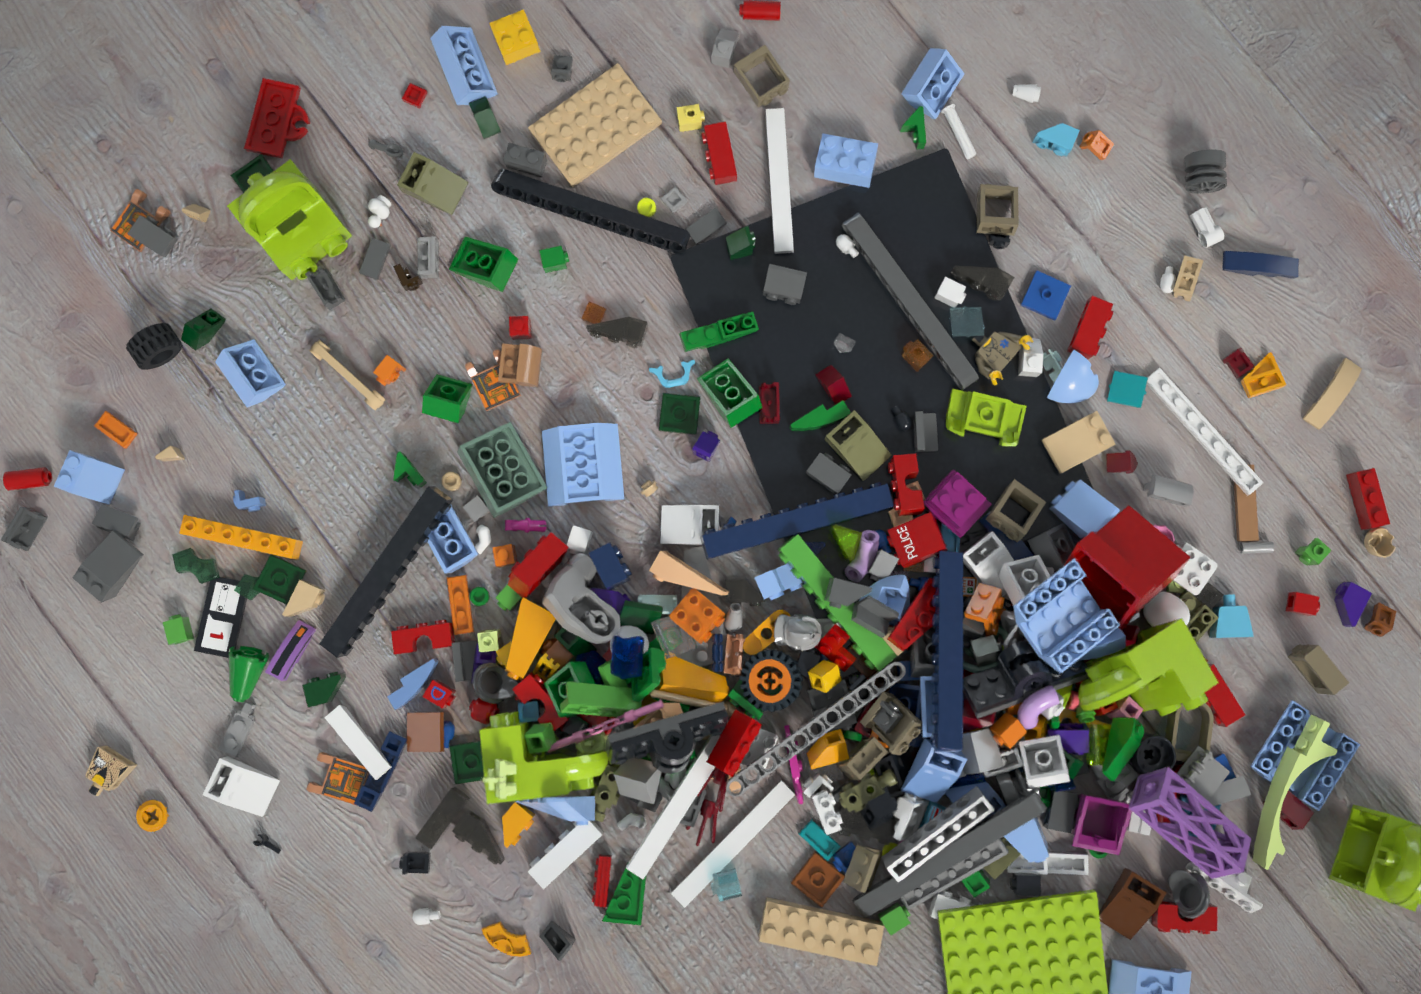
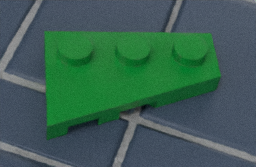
(627, 901)

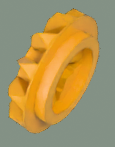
(143, 817)

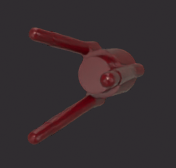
(719, 778)
(707, 810)

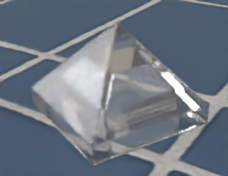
(844, 343)

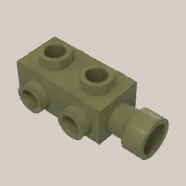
(605, 786)
(860, 791)

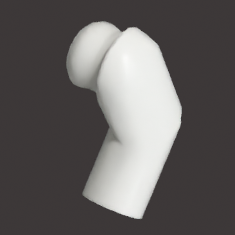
(484, 538)
(632, 819)

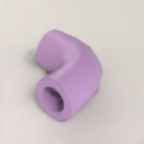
(864, 556)
(1036, 704)

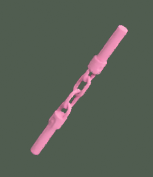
(629, 716)

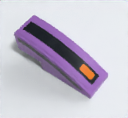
(290, 651)

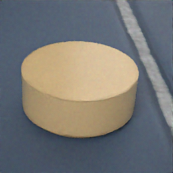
(451, 481)

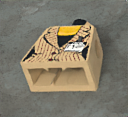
(108, 770)

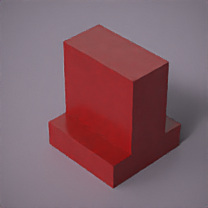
(1127, 564)

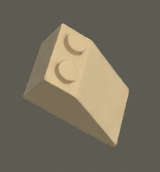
(1078, 442)

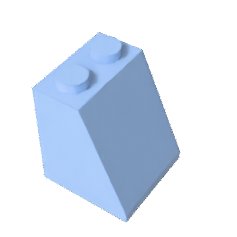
(89, 477)
(1083, 509)
(1030, 841)

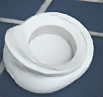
(1165, 608)

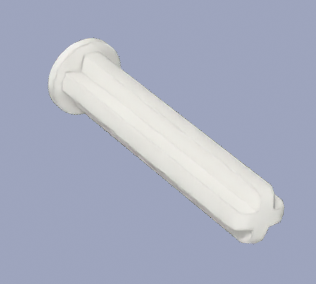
(959, 131)

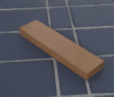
(1246, 514)

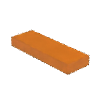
(460, 604)

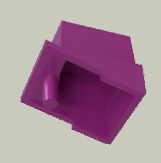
(956, 503)
(1100, 824)

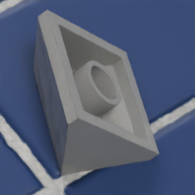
(981, 752)
(638, 779)

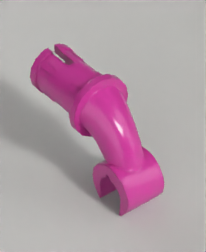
(525, 525)

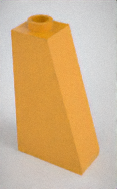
(528, 635)
(692, 681)

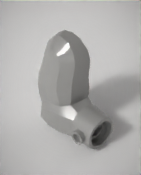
(578, 607)

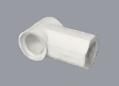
(1208, 231)

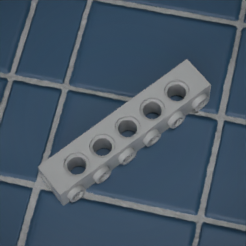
(937, 834)

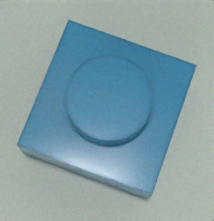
(529, 711)

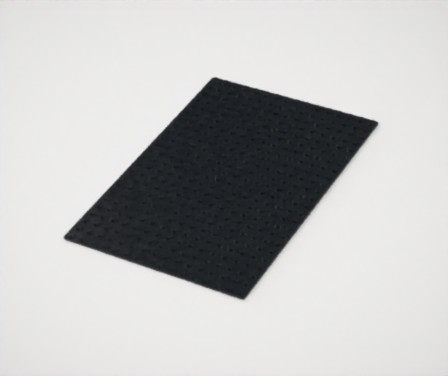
(927, 229)

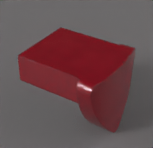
(1238, 362)
(1121, 462)

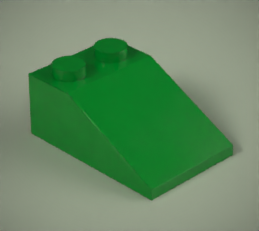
(484, 263)
(730, 393)

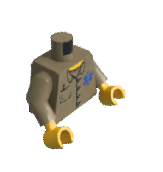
(997, 352)

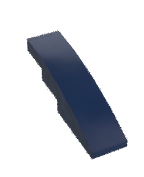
(1260, 264)

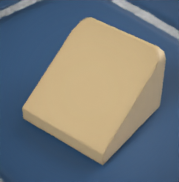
(196, 212)
(170, 454)

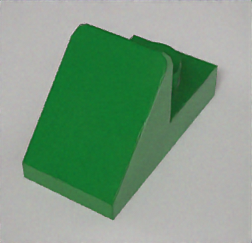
(916, 125)
(404, 467)

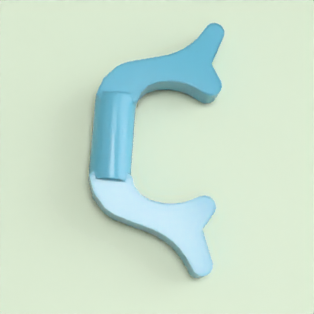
(674, 382)

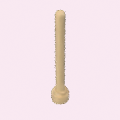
(730, 708)

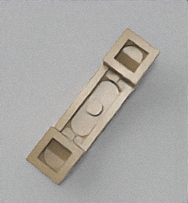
(1334, 394)

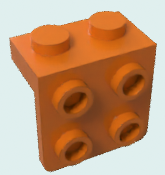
(986, 607)
(697, 616)

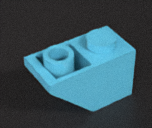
(1057, 138)

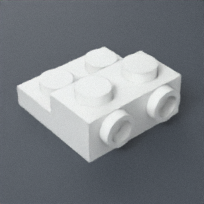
(824, 806)
(910, 812)

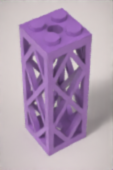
(1223, 856)

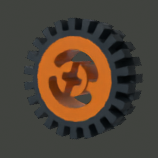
(751, 680)

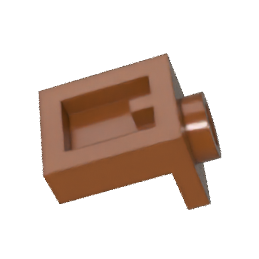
(1381, 621)

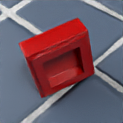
(414, 95)

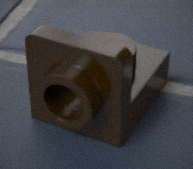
(404, 277)

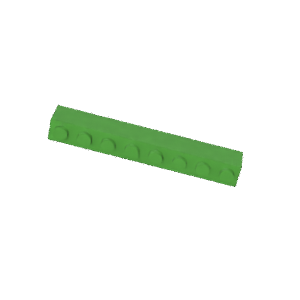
(816, 579)

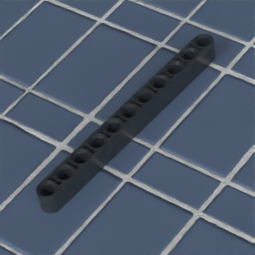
(590, 211)

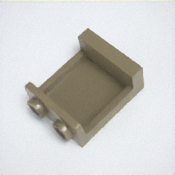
(903, 733)

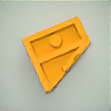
(1263, 377)

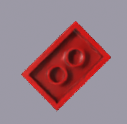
(537, 565)

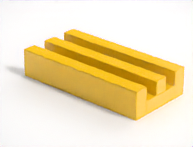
(549, 664)

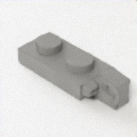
(238, 730)

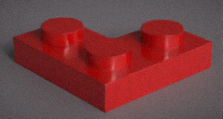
(832, 647)

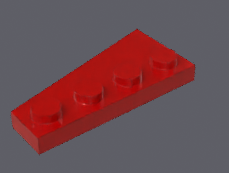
(916, 618)

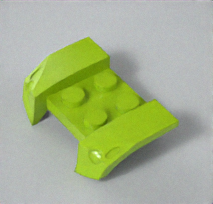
(985, 416)

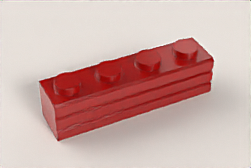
(602, 882)

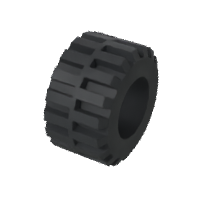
(154, 346)

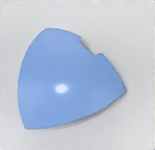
(1075, 381)
(892, 592)

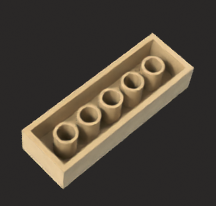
(821, 931)

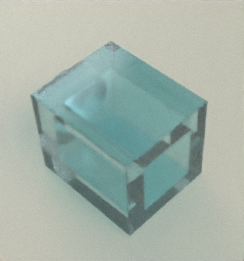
(726, 885)

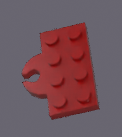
(275, 119)

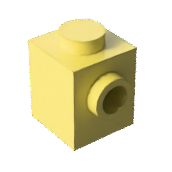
(690, 117)

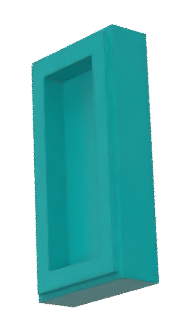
(817, 838)

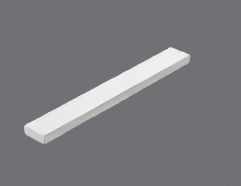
(779, 181)
(1203, 432)
(673, 812)
(733, 843)

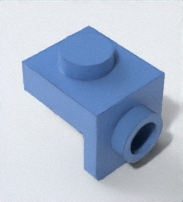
(251, 504)

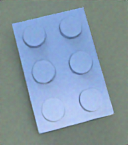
(845, 160)

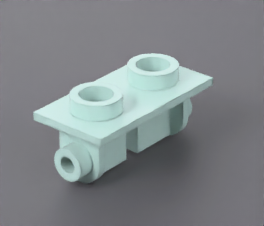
(1052, 361)

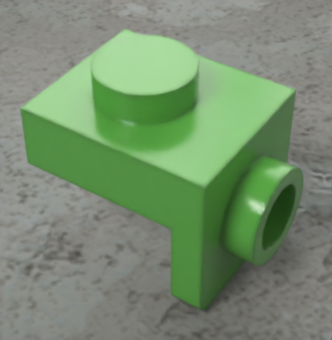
(1313, 553)

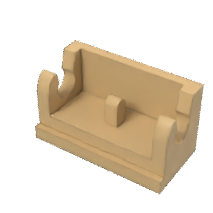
(1187, 277)

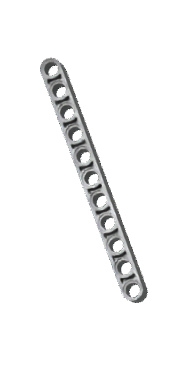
(805, 730)

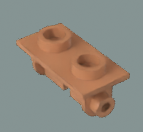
(733, 654)

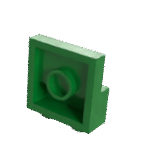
(653, 665)

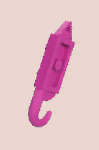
(796, 768)

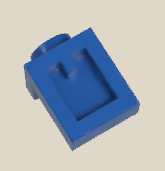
(843, 857)

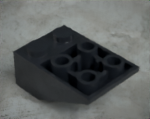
(899, 765)

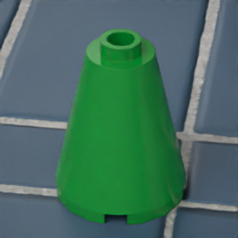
(245, 670)

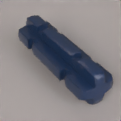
(717, 653)

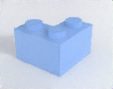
(776, 581)

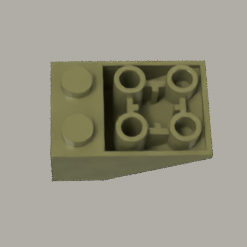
(432, 183)
(858, 445)

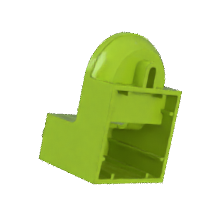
(290, 220)
(1155, 671)
(535, 774)
(1380, 857)

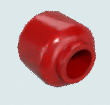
(483, 710)

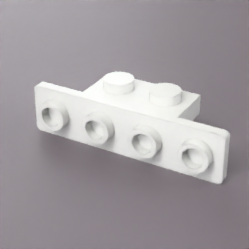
(1232, 886)

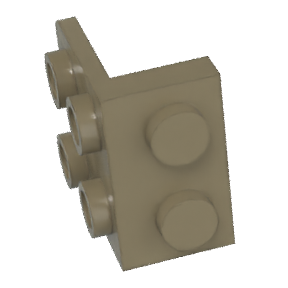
(863, 867)

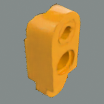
(754, 642)

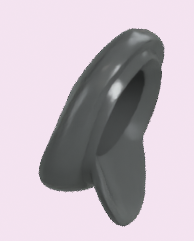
(492, 683)
(1189, 892)

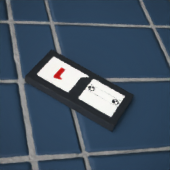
(220, 618)

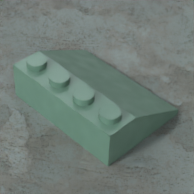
(501, 469)

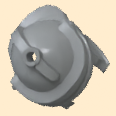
(797, 631)

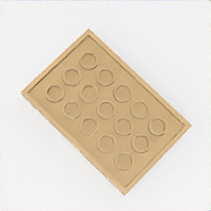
(595, 125)

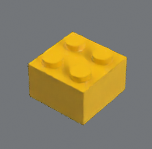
(514, 37)

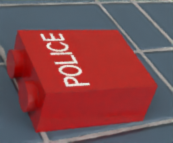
(916, 540)

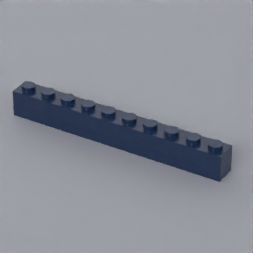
(796, 521)
(948, 653)

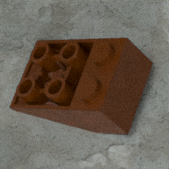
(1130, 904)

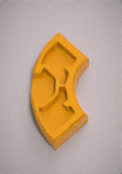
(505, 941)

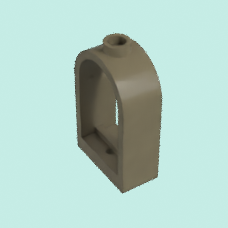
(1205, 731)

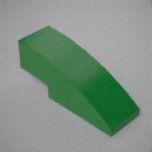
(821, 417)

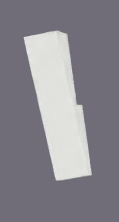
(358, 741)
(1056, 863)

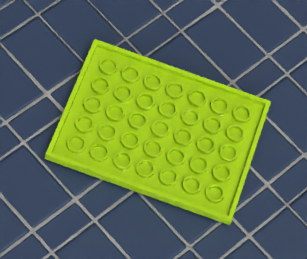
(1025, 946)

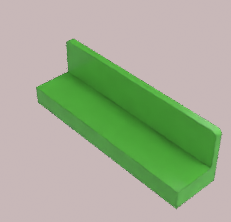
(598, 700)

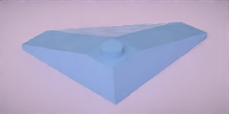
(568, 807)

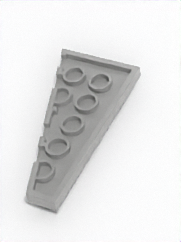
(703, 654)

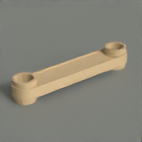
(321, 351)

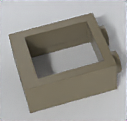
(754, 59)
(1004, 225)
(1023, 497)
(1318, 669)
(866, 756)

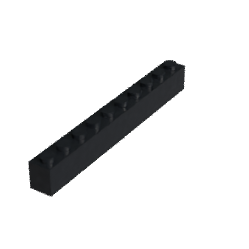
(386, 571)

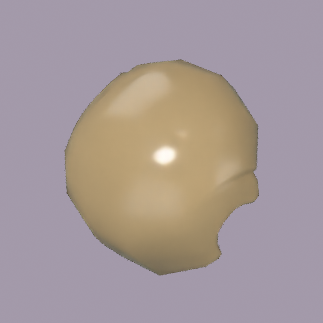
(1379, 542)

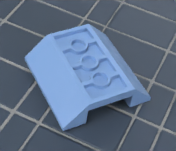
(582, 463)
(1063, 618)
(1318, 779)
(1133, 979)

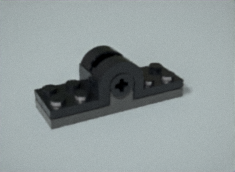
(1015, 678)
(667, 740)

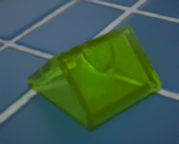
(846, 540)
(1097, 743)

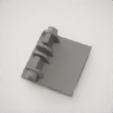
(1203, 772)

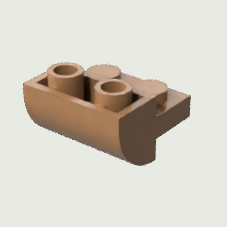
(520, 364)

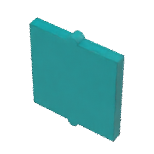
(1127, 389)

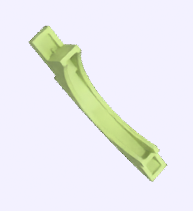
(1294, 761)

